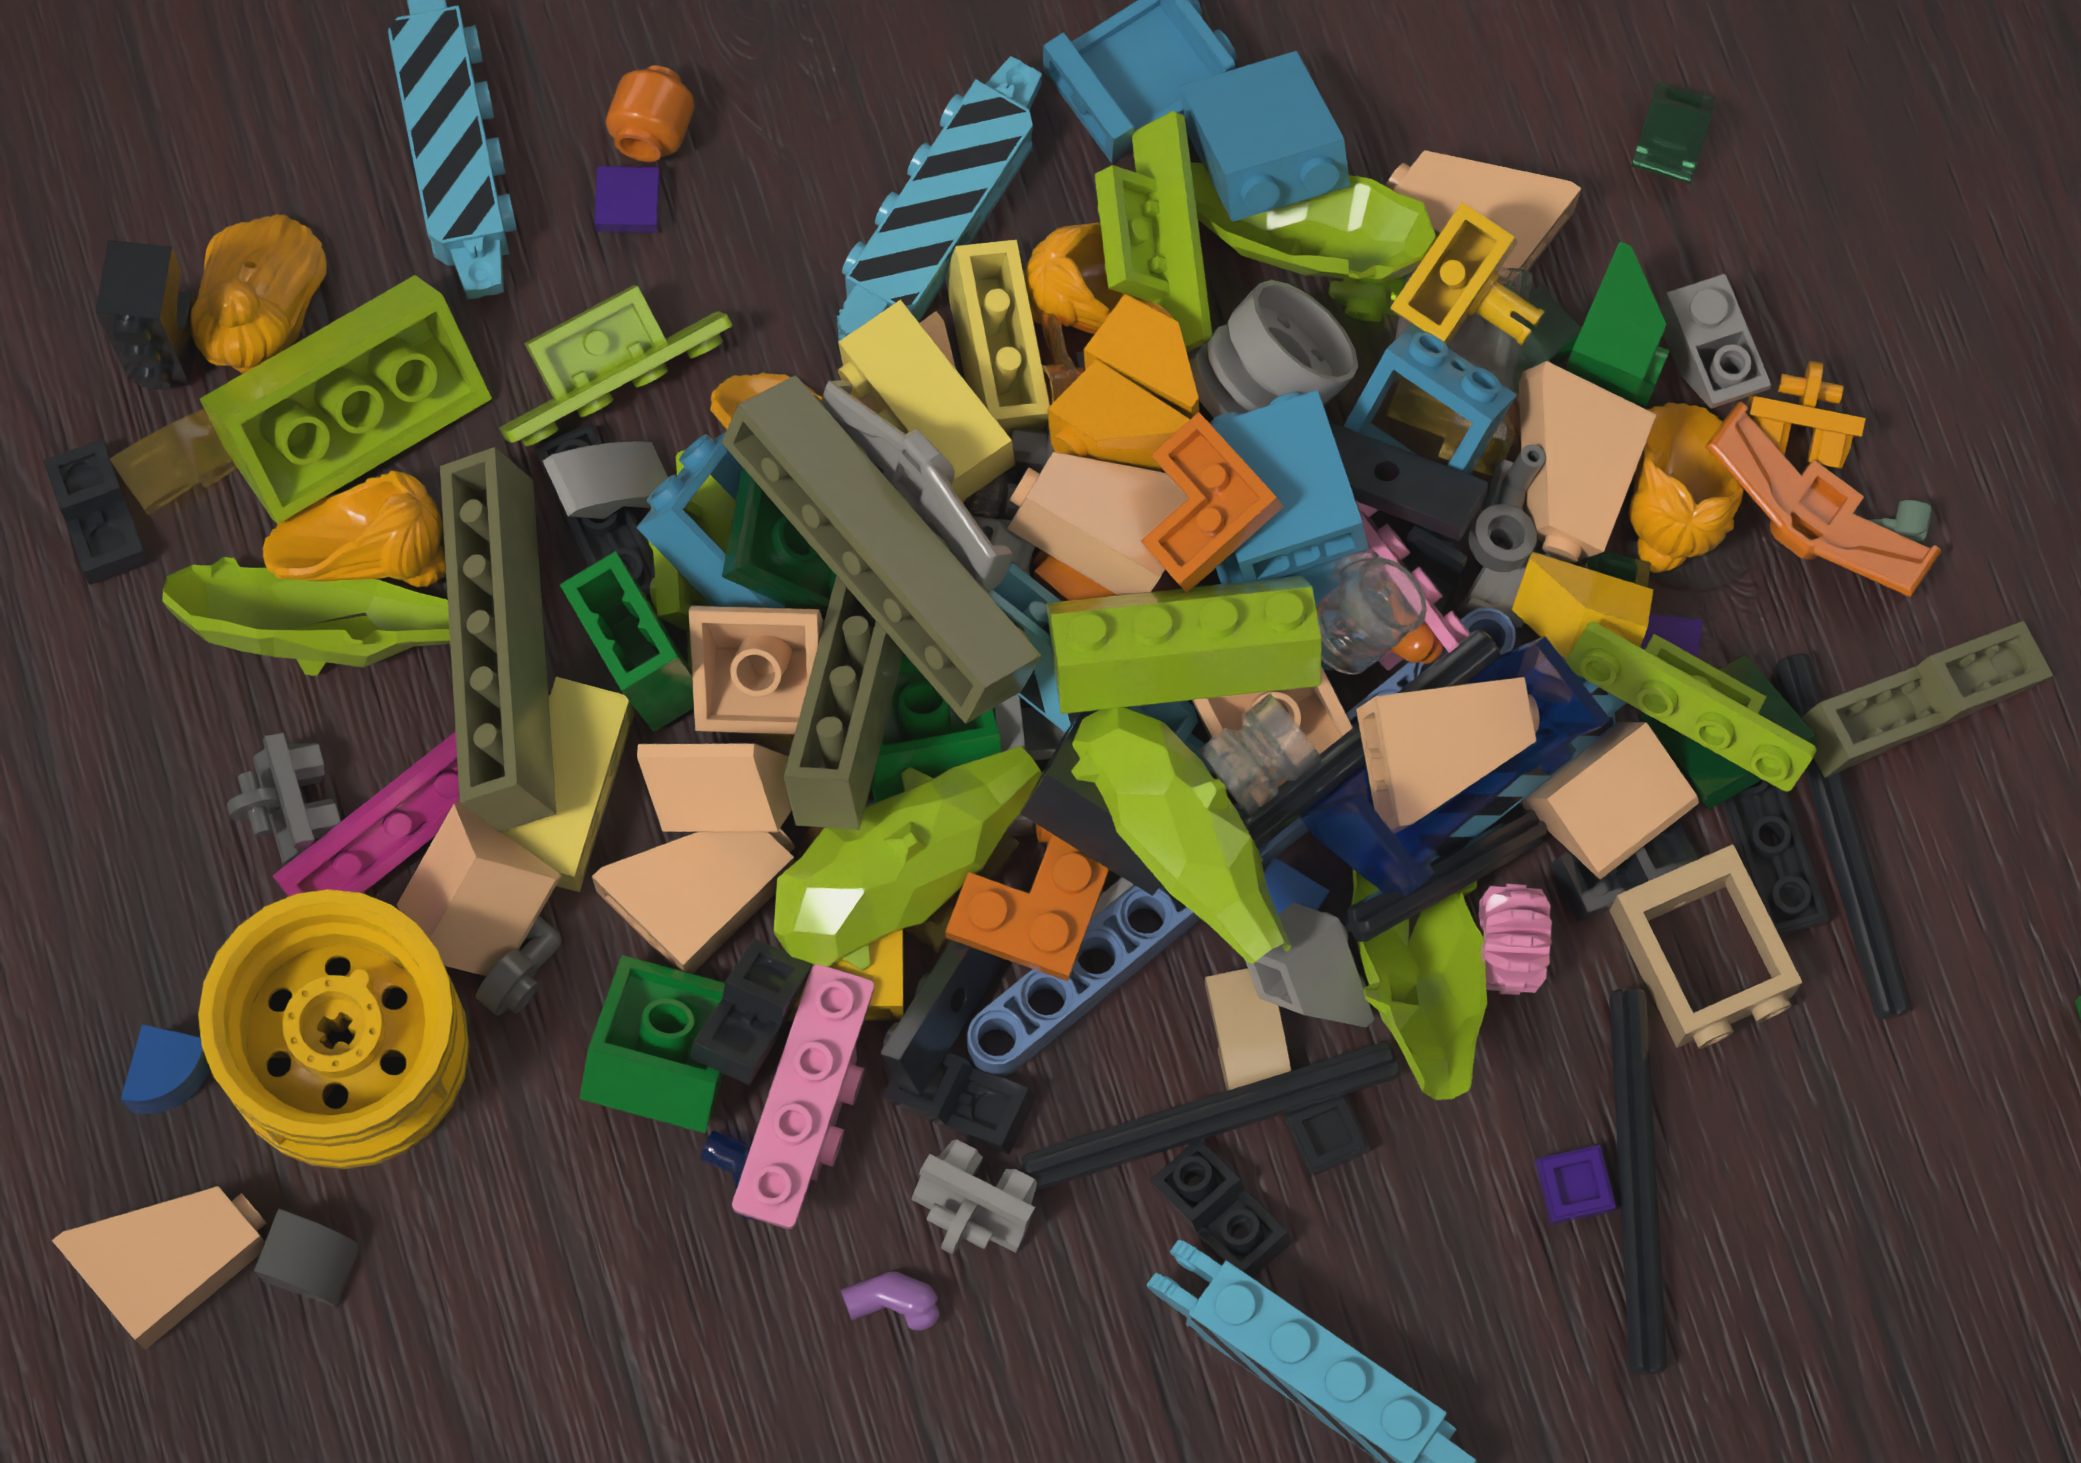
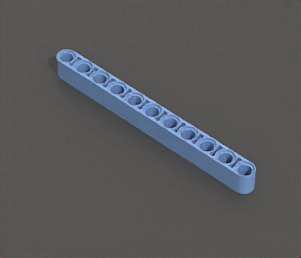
(1134, 949)

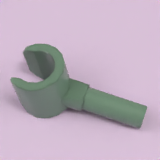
(1911, 520)

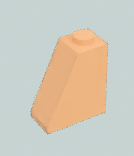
(1518, 201)
(1590, 459)
(1095, 518)
(1440, 742)
(695, 890)
(164, 1257)

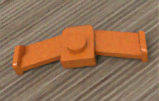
(1815, 509)

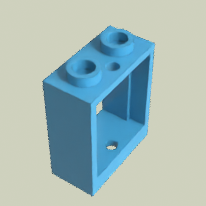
(1431, 366)
(683, 540)

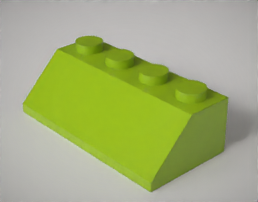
(347, 398)
(1185, 644)

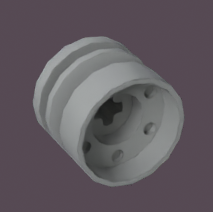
(1273, 347)

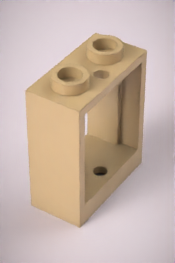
(1677, 888)

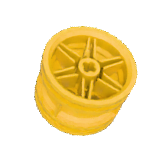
(289, 950)

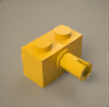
(1462, 280)

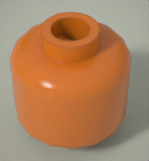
(650, 113)

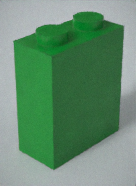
(632, 640)

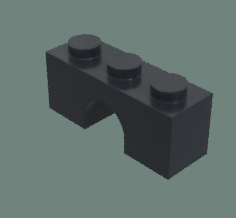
(147, 314)

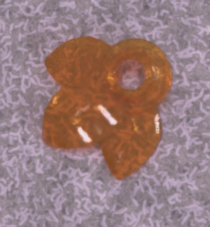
(1057, 365)

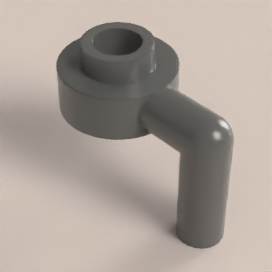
(1507, 519)
(511, 980)

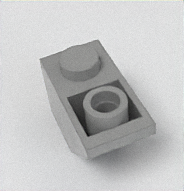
(1712, 342)
(1316, 972)

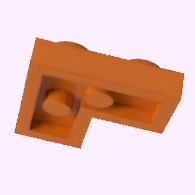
(1222, 504)
(1034, 928)

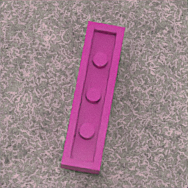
(380, 830)

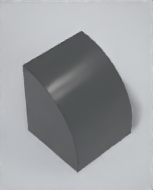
(306, 1258)

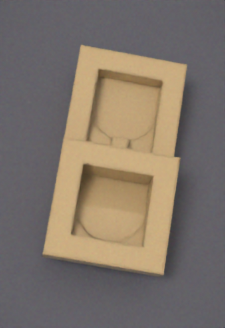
(1246, 1029)

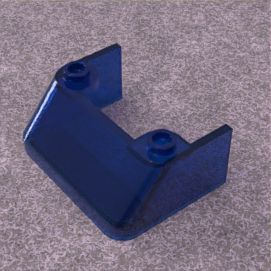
(1400, 861)

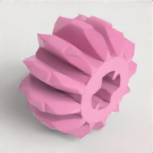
(1515, 937)

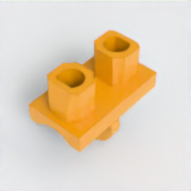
(1831, 431)

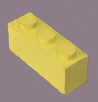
(997, 333)
(919, 388)
(587, 746)

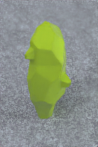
(1341, 234)
(271, 615)
(1180, 825)
(901, 861)
(1429, 989)

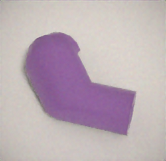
(897, 1293)

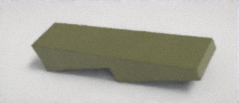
(1925, 697)

